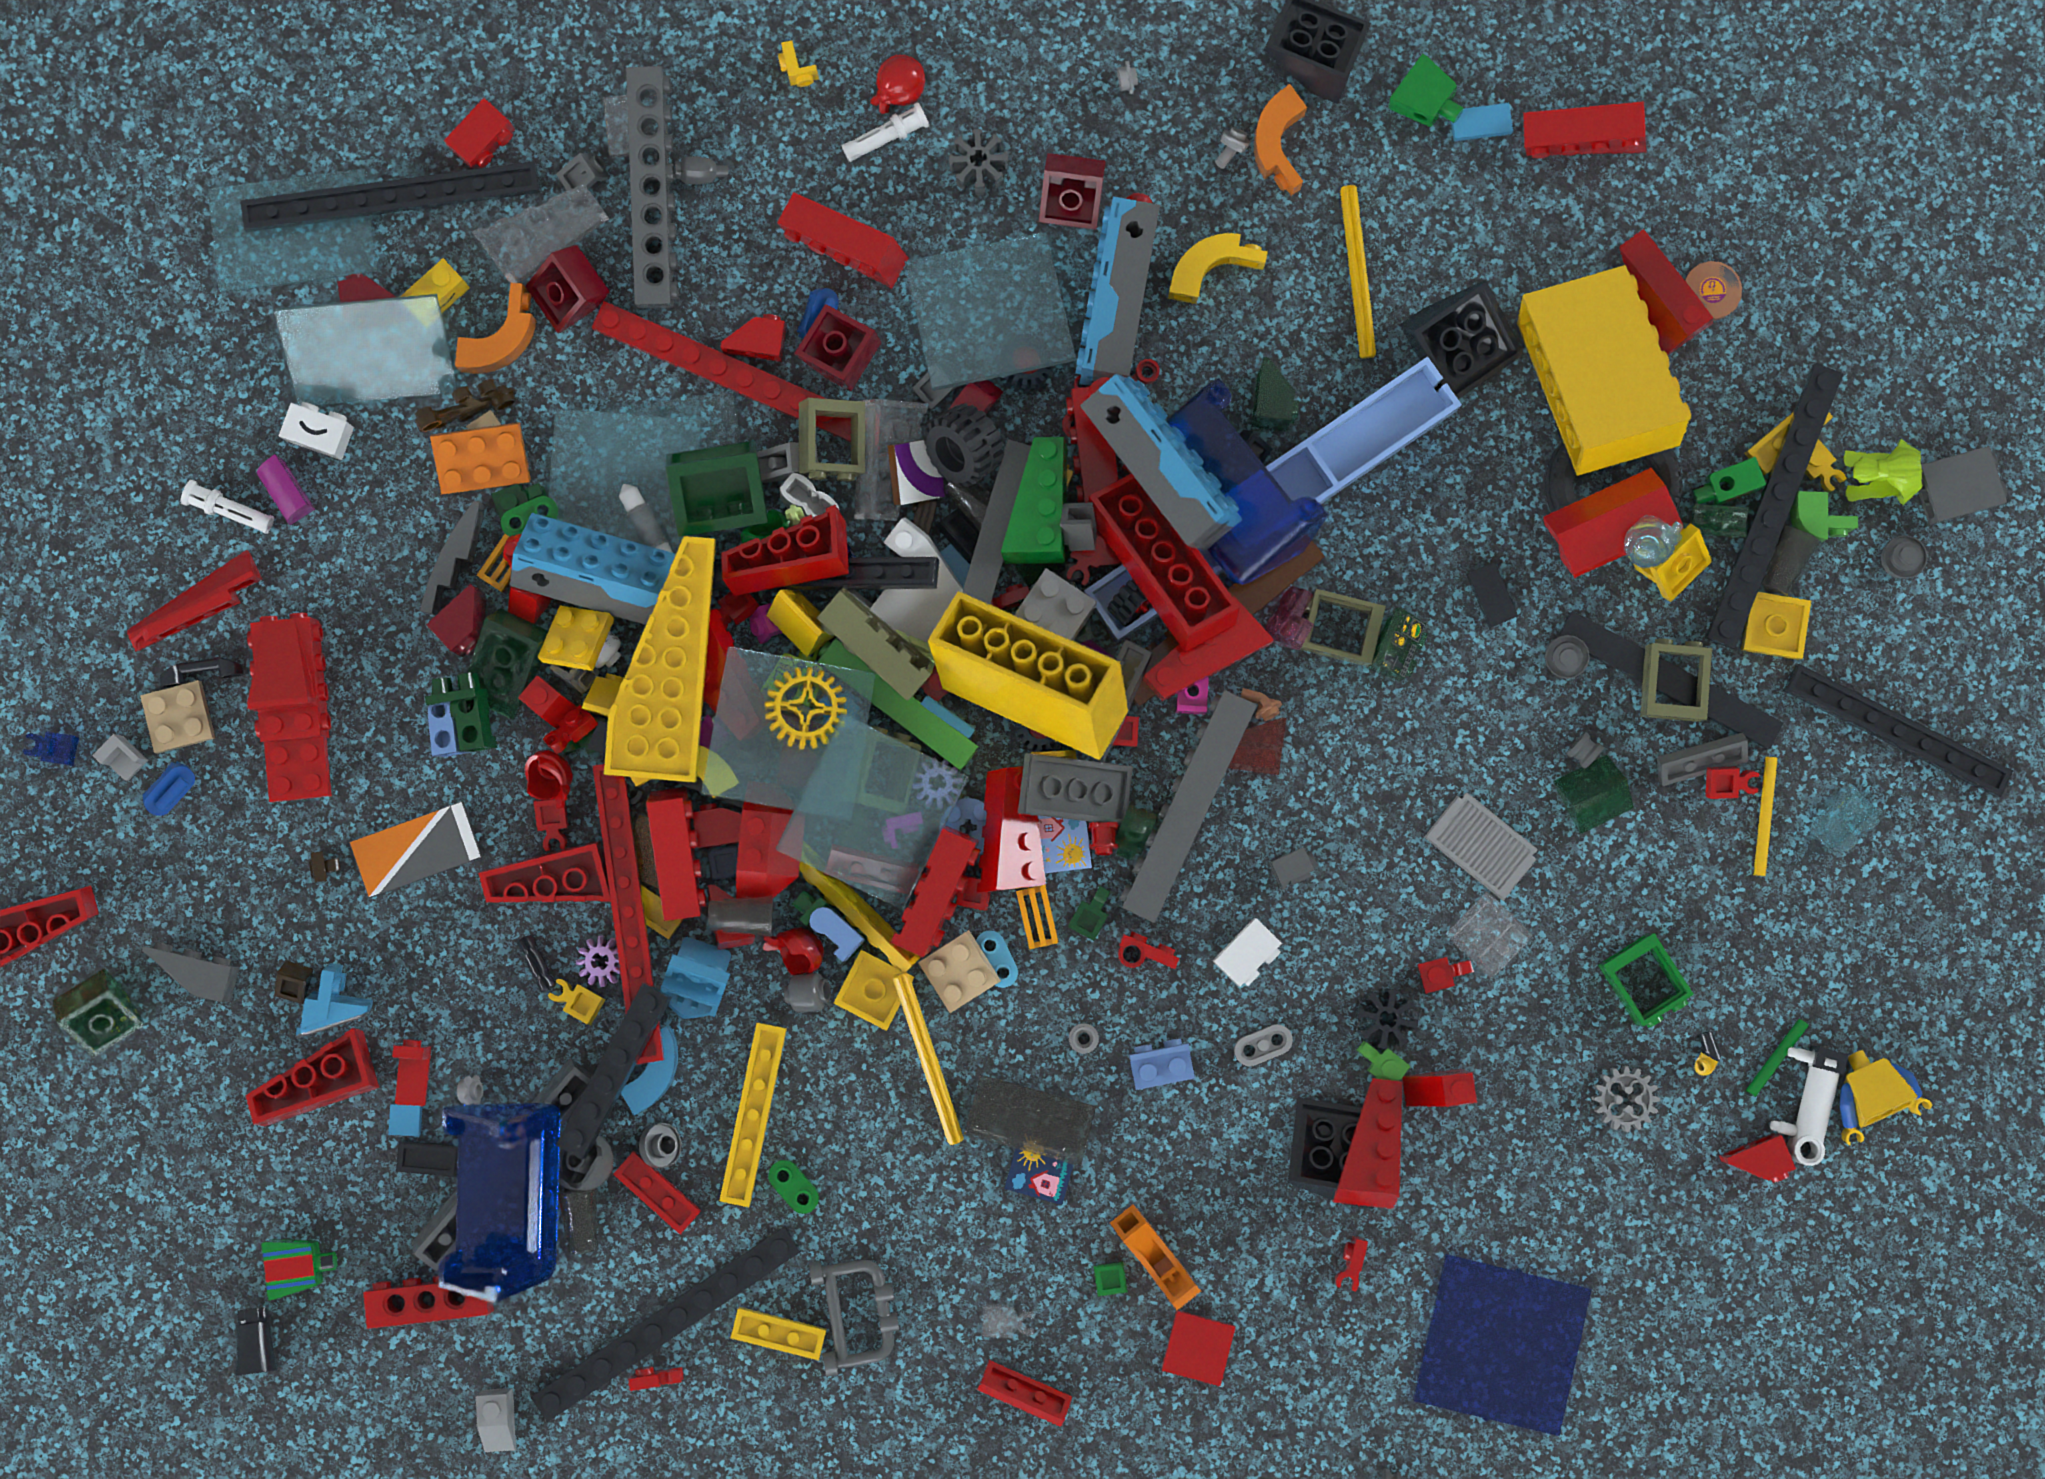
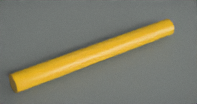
(1765, 816)

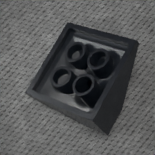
(1317, 45)
(1464, 338)
(1321, 1145)

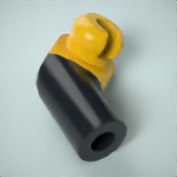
(1709, 1056)

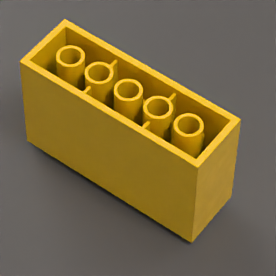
(1603, 370)
(1029, 675)

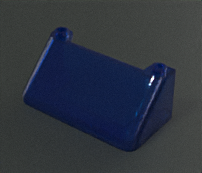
(1271, 523)
(503, 1198)

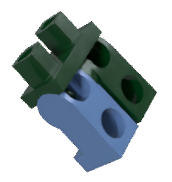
(459, 718)
(829, 922)

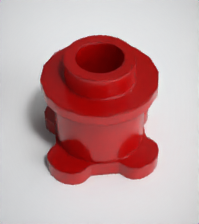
(1103, 837)

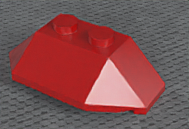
(761, 867)

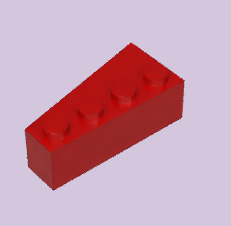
(562, 875)

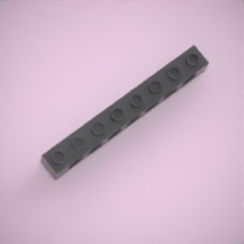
(640, 83)

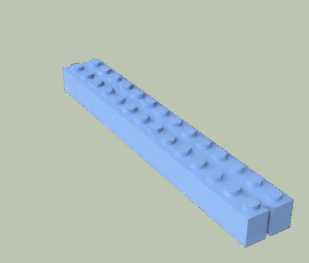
(1330, 459)

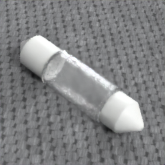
(643, 518)

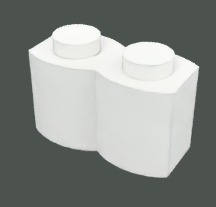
(802, 493)

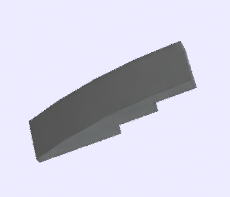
(458, 548)
(1133, 664)

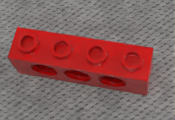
(382, 1312)

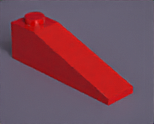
(1669, 299)

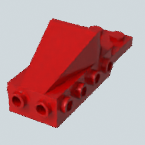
(291, 705)

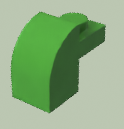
(1810, 515)

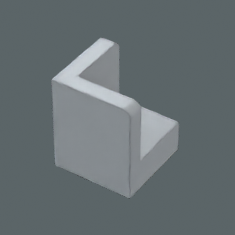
(120, 756)

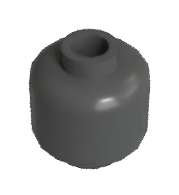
(807, 992)

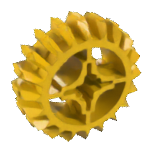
(791, 707)

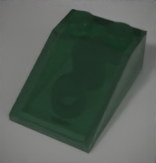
(507, 659)

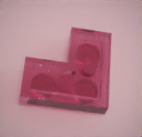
(1286, 625)

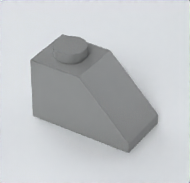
(780, 462)
(496, 1419)

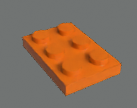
(480, 458)

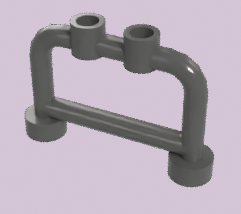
(888, 1321)

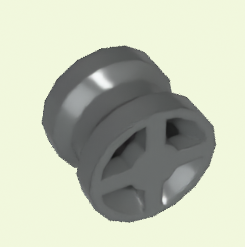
(1584, 750)

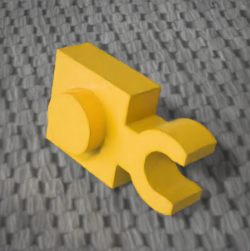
(1820, 466)
(579, 1003)

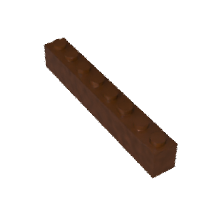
(1252, 596)

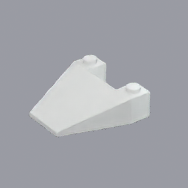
(914, 610)

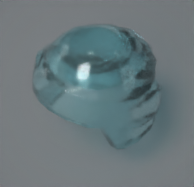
(1651, 541)

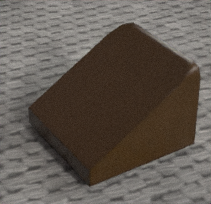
(293, 982)

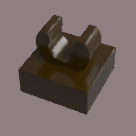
(320, 867)

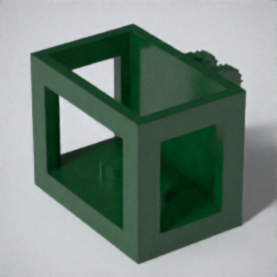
(716, 488)

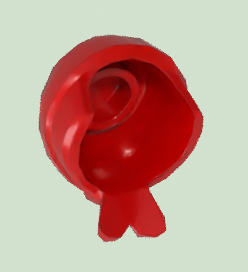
(898, 82)
(548, 777)
(799, 949)

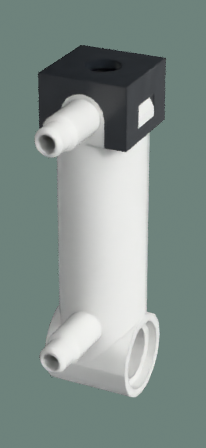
(1816, 1102)

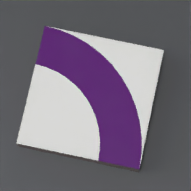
(913, 473)

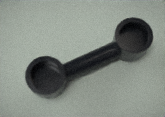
(175, 674)

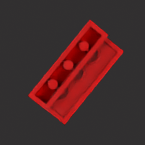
(1595, 526)

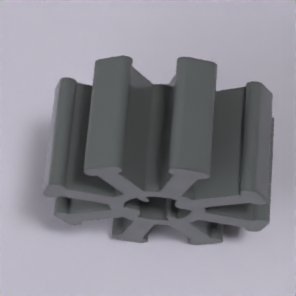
(967, 161)

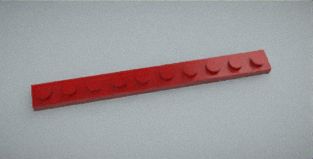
(712, 365)
(626, 895)

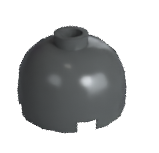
(589, 1172)

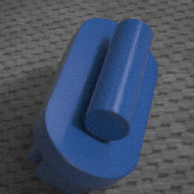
(815, 303)
(168, 789)

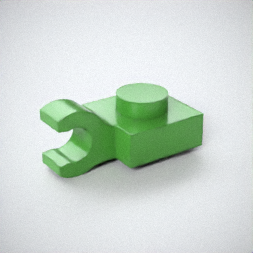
(1384, 1064)

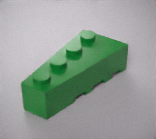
(1035, 522)

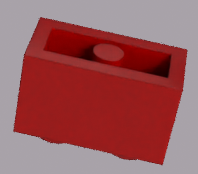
(480, 135)

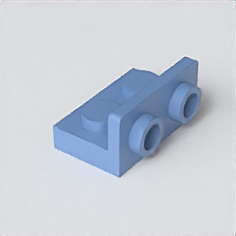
(1161, 1065)

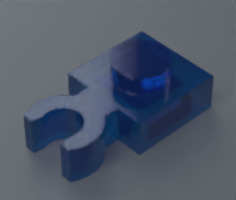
(54, 748)

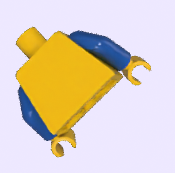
(1876, 1093)

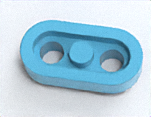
(999, 957)

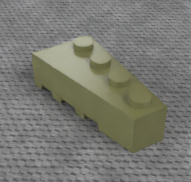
(875, 643)

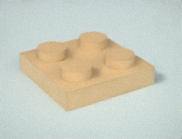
(177, 717)
(959, 971)

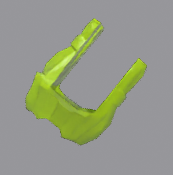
(1891, 474)

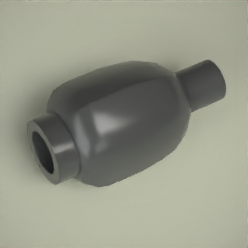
(699, 170)

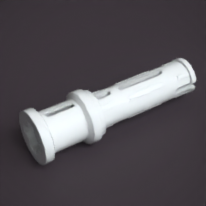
(898, 127)
(214, 502)

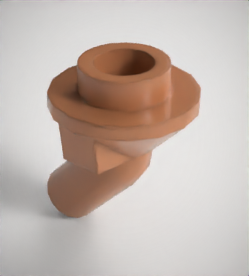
(1266, 708)

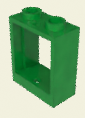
(1628, 954)

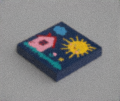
(1038, 1176)

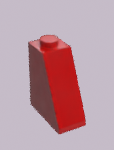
(1439, 1088)

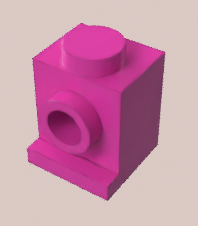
(1193, 705)

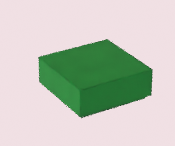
(1110, 1278)

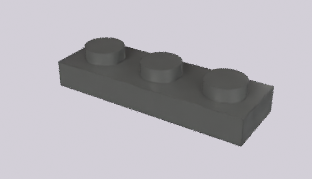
(1696, 759)

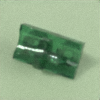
(1720, 520)
(1134, 832)

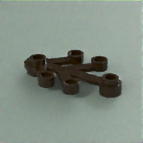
(468, 407)

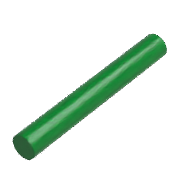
(1776, 1058)

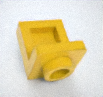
(788, 62)

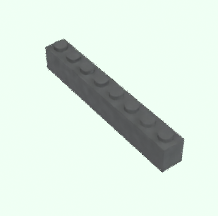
(1189, 806)
(439, 1234)

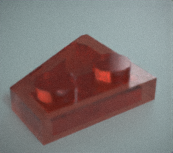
(1260, 748)

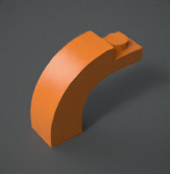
(1278, 115)
(506, 344)
(1155, 1256)

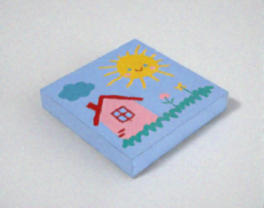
(1064, 844)

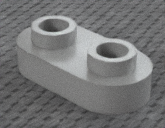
(1262, 1044)

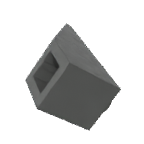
(198, 975)

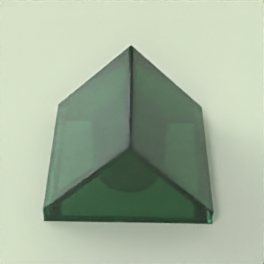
(1594, 794)

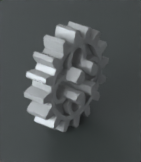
(1625, 1082)

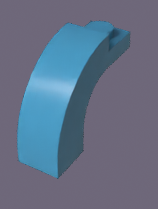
(656, 1077)

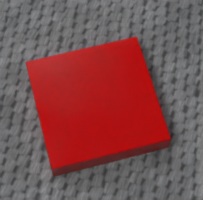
(1198, 1348)

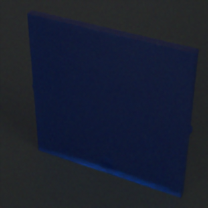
(1502, 1345)

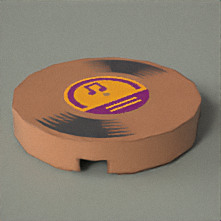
(1716, 287)

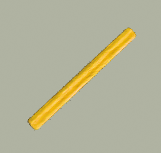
(1358, 271)
(928, 1058)

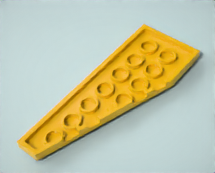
(660, 700)

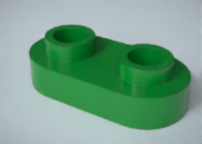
(524, 511)
(795, 1185)

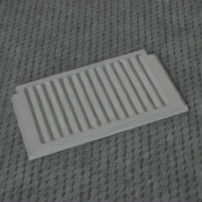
(1482, 845)

